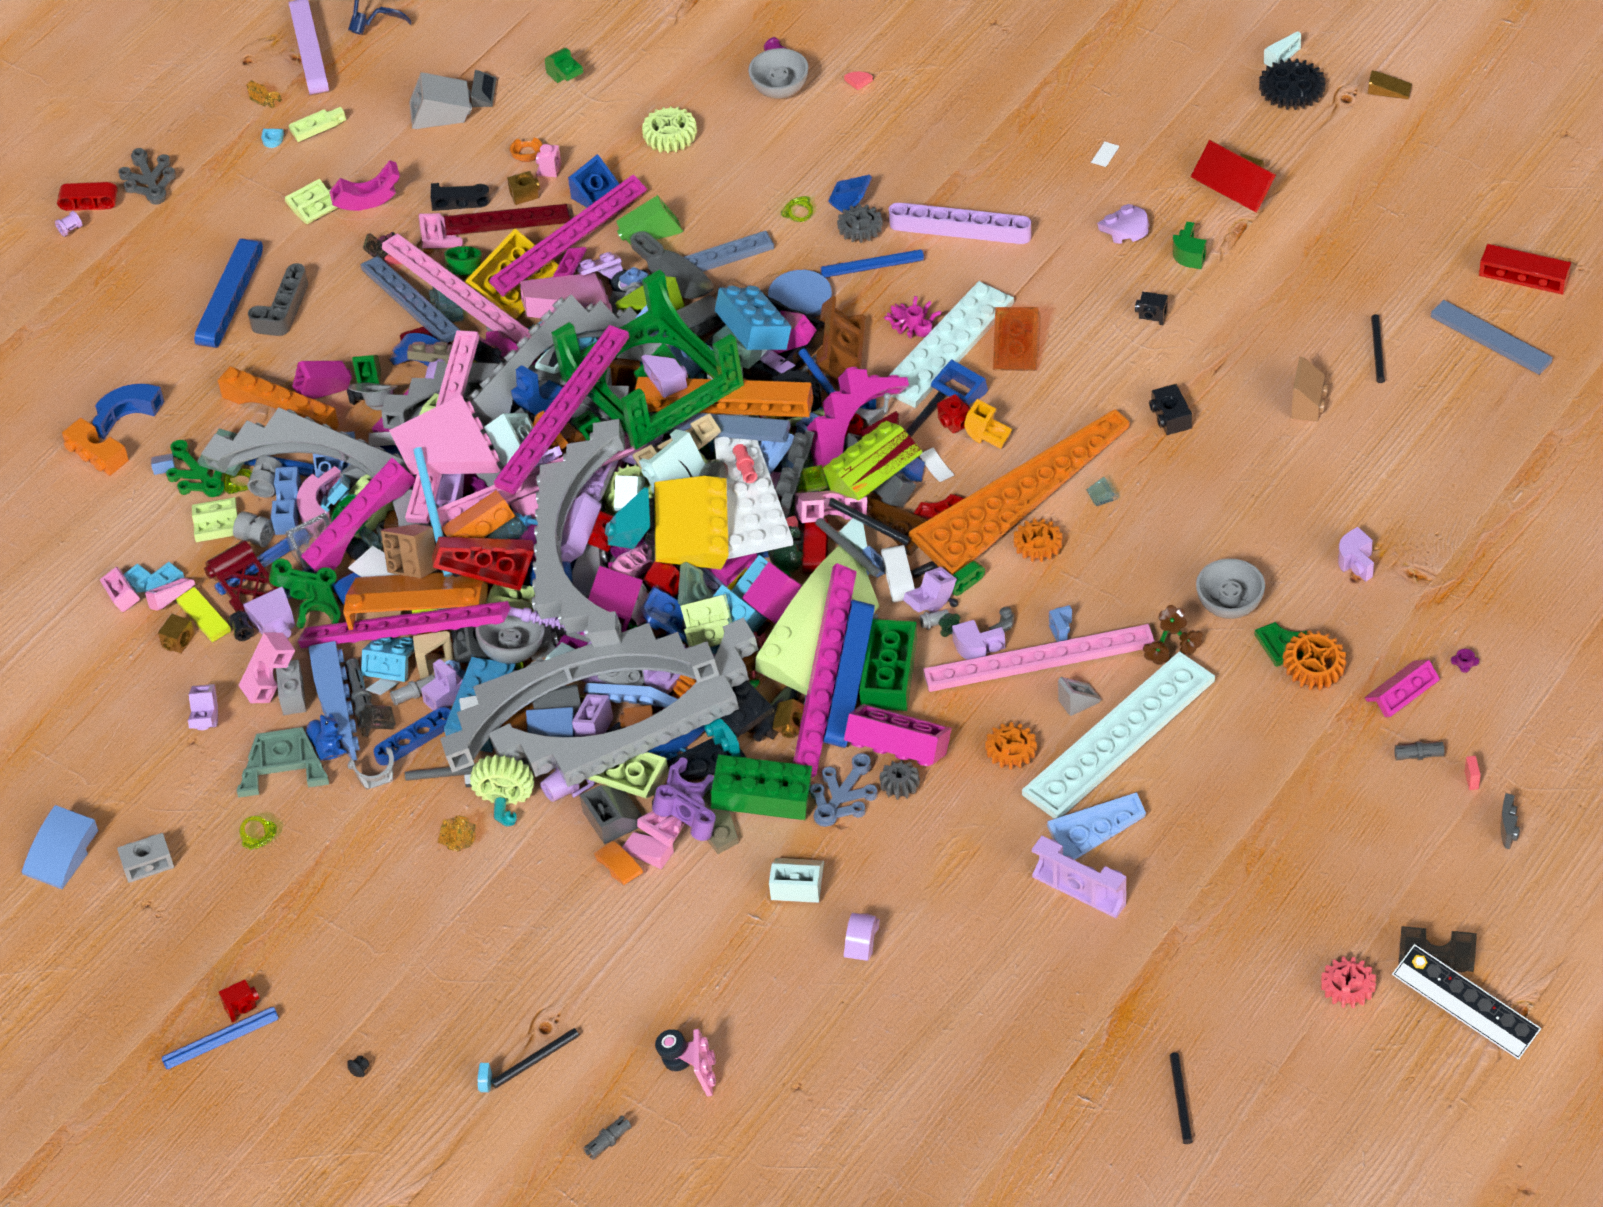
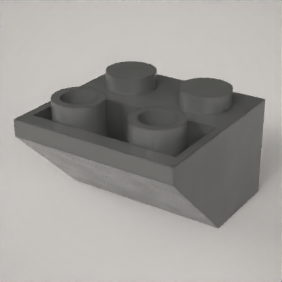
(609, 812)

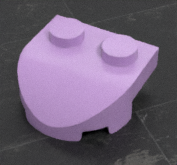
(1126, 224)

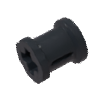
(241, 626)

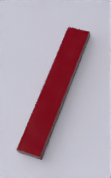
(506, 219)

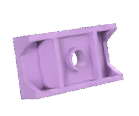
(1100, 890)

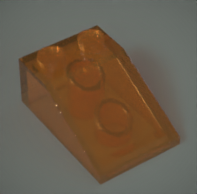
(1016, 338)

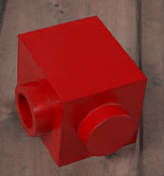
(664, 577)

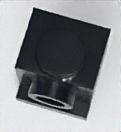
(1152, 307)

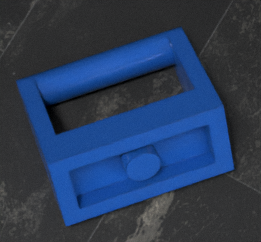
(965, 377)

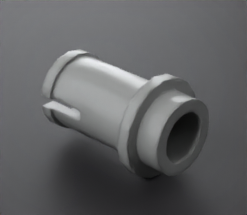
(928, 620)

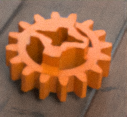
(1037, 539)
(1009, 745)

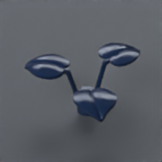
(359, 19)

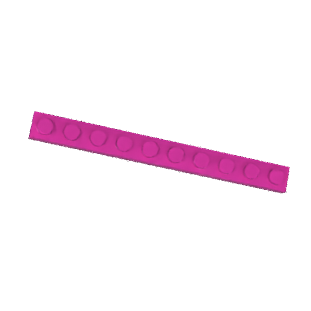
(567, 235)
(561, 409)
(406, 624)
(825, 667)

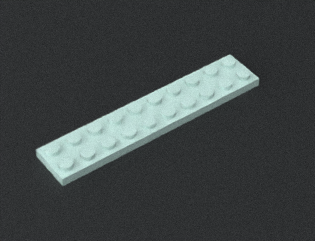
(1118, 736)

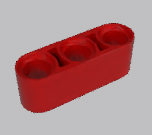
(87, 196)
(814, 546)

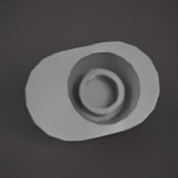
(373, 393)

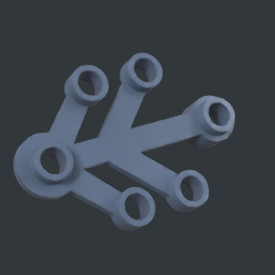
(842, 794)

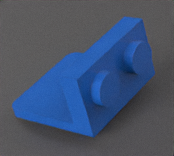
(664, 612)

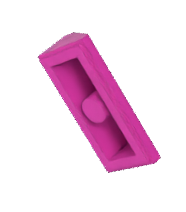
(570, 261)

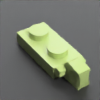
(316, 123)

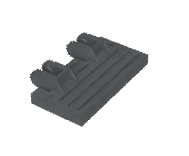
(791, 478)

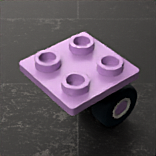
(608, 265)

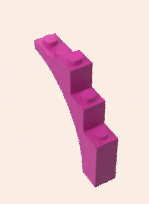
(841, 406)

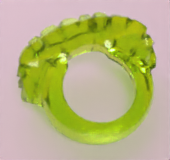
(801, 201)
(231, 488)
(270, 830)

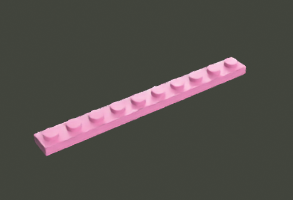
(454, 288)
(452, 386)
(528, 487)
(1037, 658)

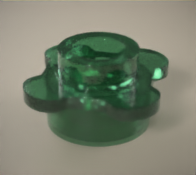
(945, 622)

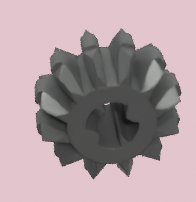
(899, 779)

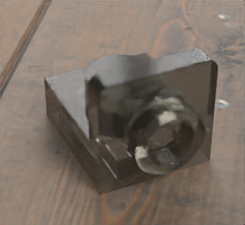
(374, 246)
(375, 717)

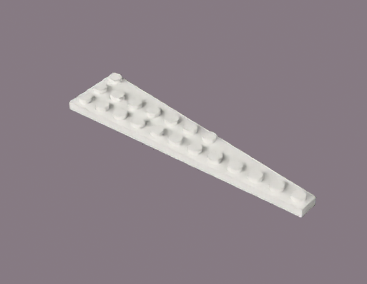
(753, 508)

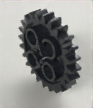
(1292, 84)

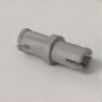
(412, 690)

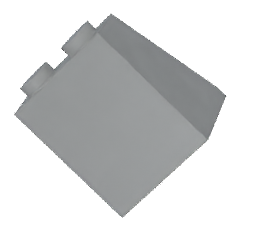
(439, 101)

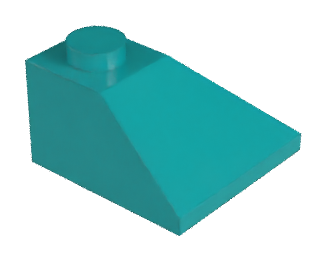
(630, 522)

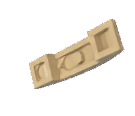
(701, 431)

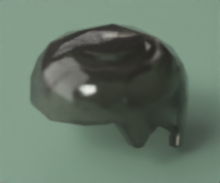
(714, 468)

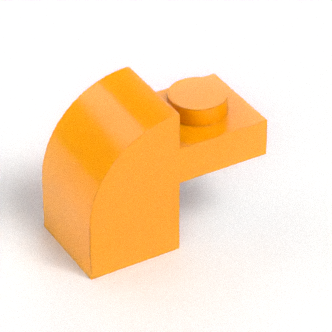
(982, 426)

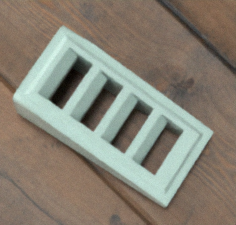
(1282, 49)

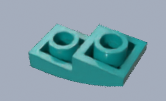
(723, 734)

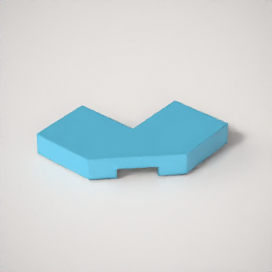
(144, 581)

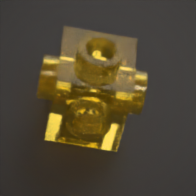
(457, 833)

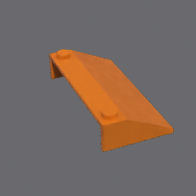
(411, 593)

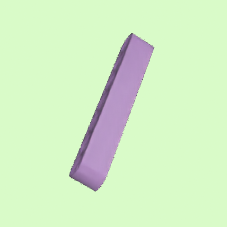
(308, 46)
(960, 223)

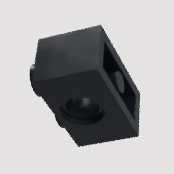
(1170, 409)

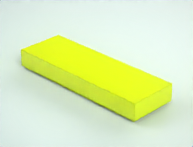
(203, 614)

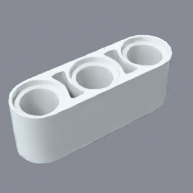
(897, 572)

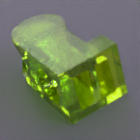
(813, 479)

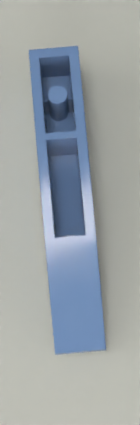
(333, 692)

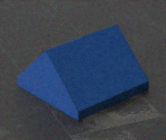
(591, 182)

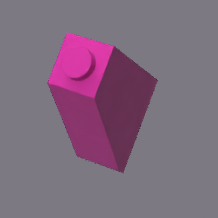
(801, 330)
(321, 378)

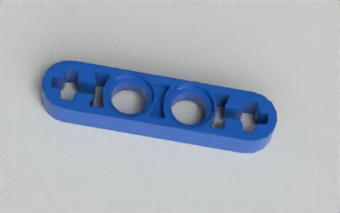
(411, 733)

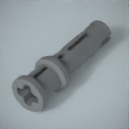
(360, 696)

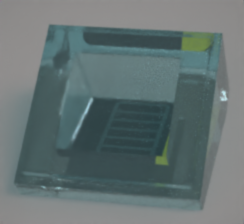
(1102, 492)

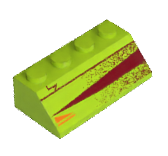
(871, 461)

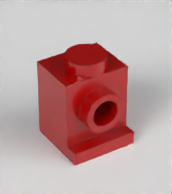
(597, 536)
(238, 999)

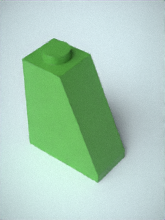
(650, 217)

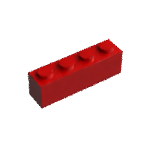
(1525, 269)

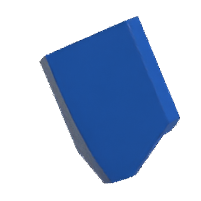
(849, 192)

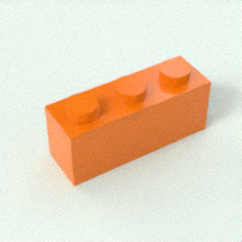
(480, 518)

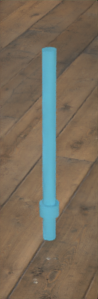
(429, 497)

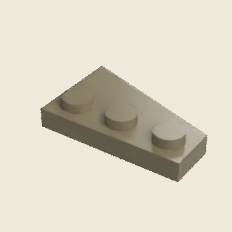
(429, 353)
(723, 832)

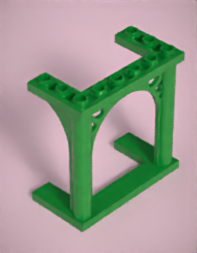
(632, 410)

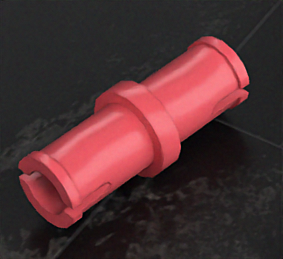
(744, 463)

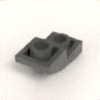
(1508, 824)

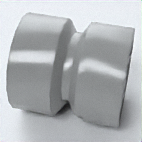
(263, 476)
(253, 529)

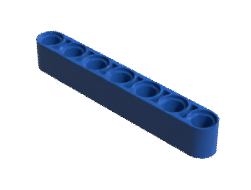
(228, 293)
(849, 671)

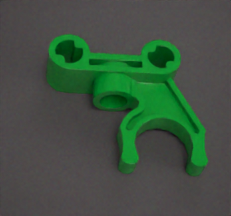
(310, 586)

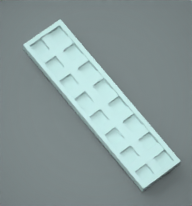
(950, 340)

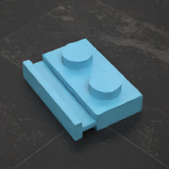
(336, 493)

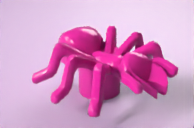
(912, 317)

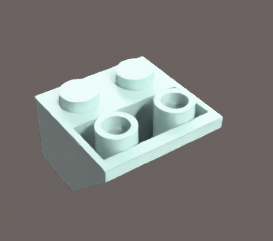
(796, 880)

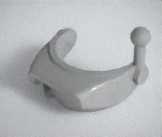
(871, 416)
(374, 781)

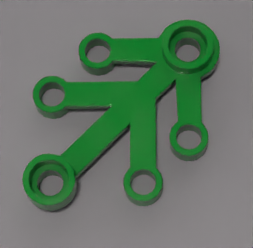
(211, 485)

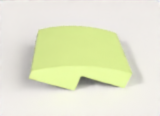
(311, 202)
(214, 519)
(706, 620)

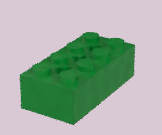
(889, 664)
(761, 787)

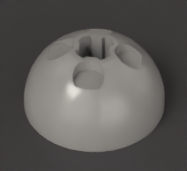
(778, 72)
(1230, 588)
(510, 640)

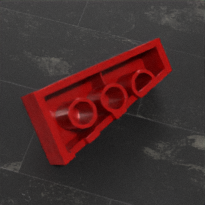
(485, 559)

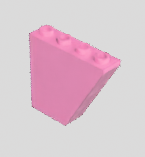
(541, 294)
(448, 440)

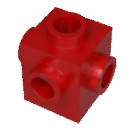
(953, 413)

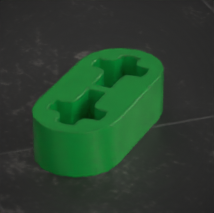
(967, 577)

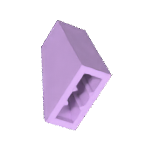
(578, 526)

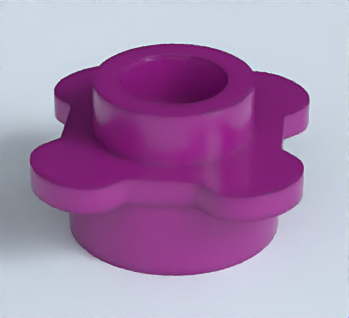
(477, 484)
(1465, 660)

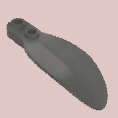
(690, 279)

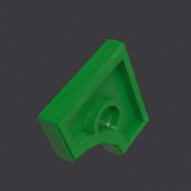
(1274, 641)

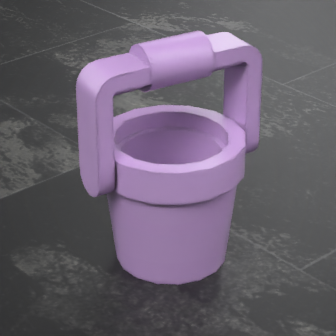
(556, 788)

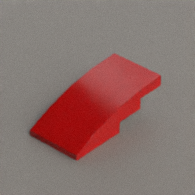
(1233, 176)

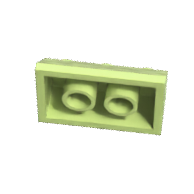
(637, 775)

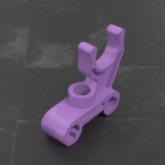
(685, 802)

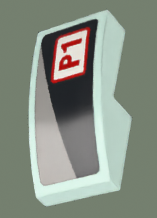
(548, 361)

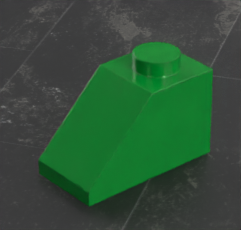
(367, 368)

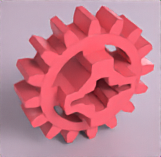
(1358, 988)

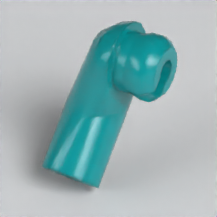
(501, 815)

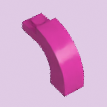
(366, 195)

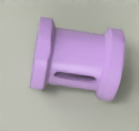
(68, 223)

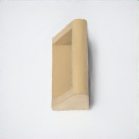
(426, 643)

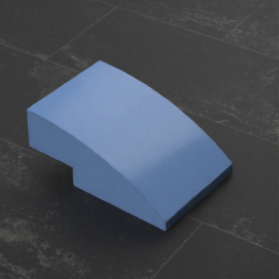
(59, 847)

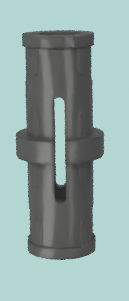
(1419, 750)
(607, 1137)

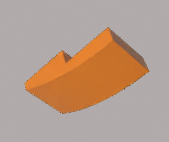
(619, 862)

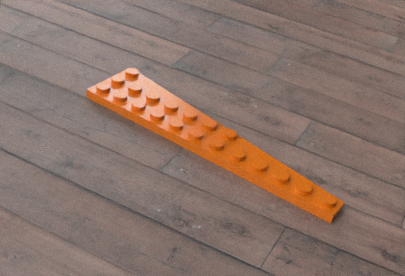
(980, 519)

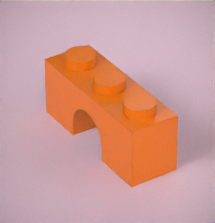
(83, 440)

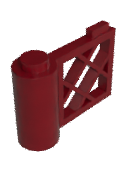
(229, 565)

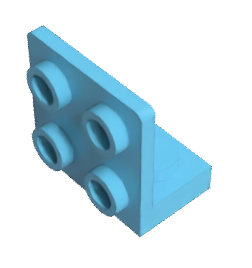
(387, 658)

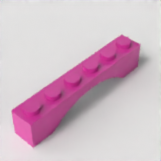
(383, 488)

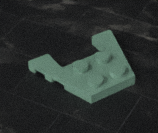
(279, 753)

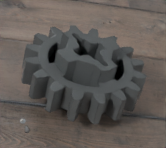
(860, 223)

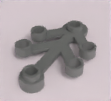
(154, 193)

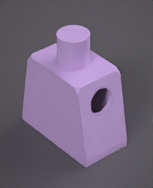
(271, 613)

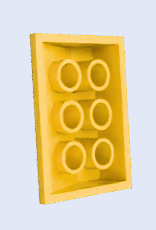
(508, 251)
(691, 521)

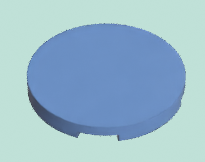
(801, 291)

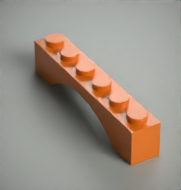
(246, 388)

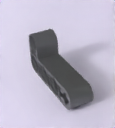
(280, 316)

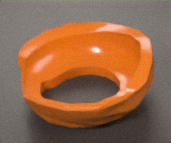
(517, 146)

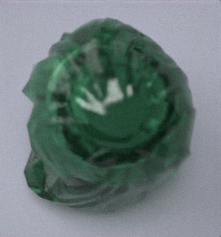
(788, 557)

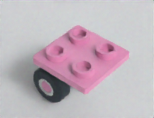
(679, 1055)

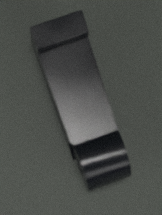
(459, 197)

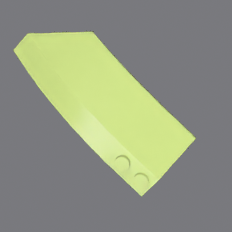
(793, 641)

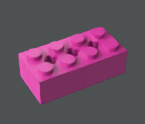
(897, 734)

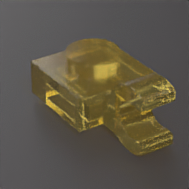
(260, 95)

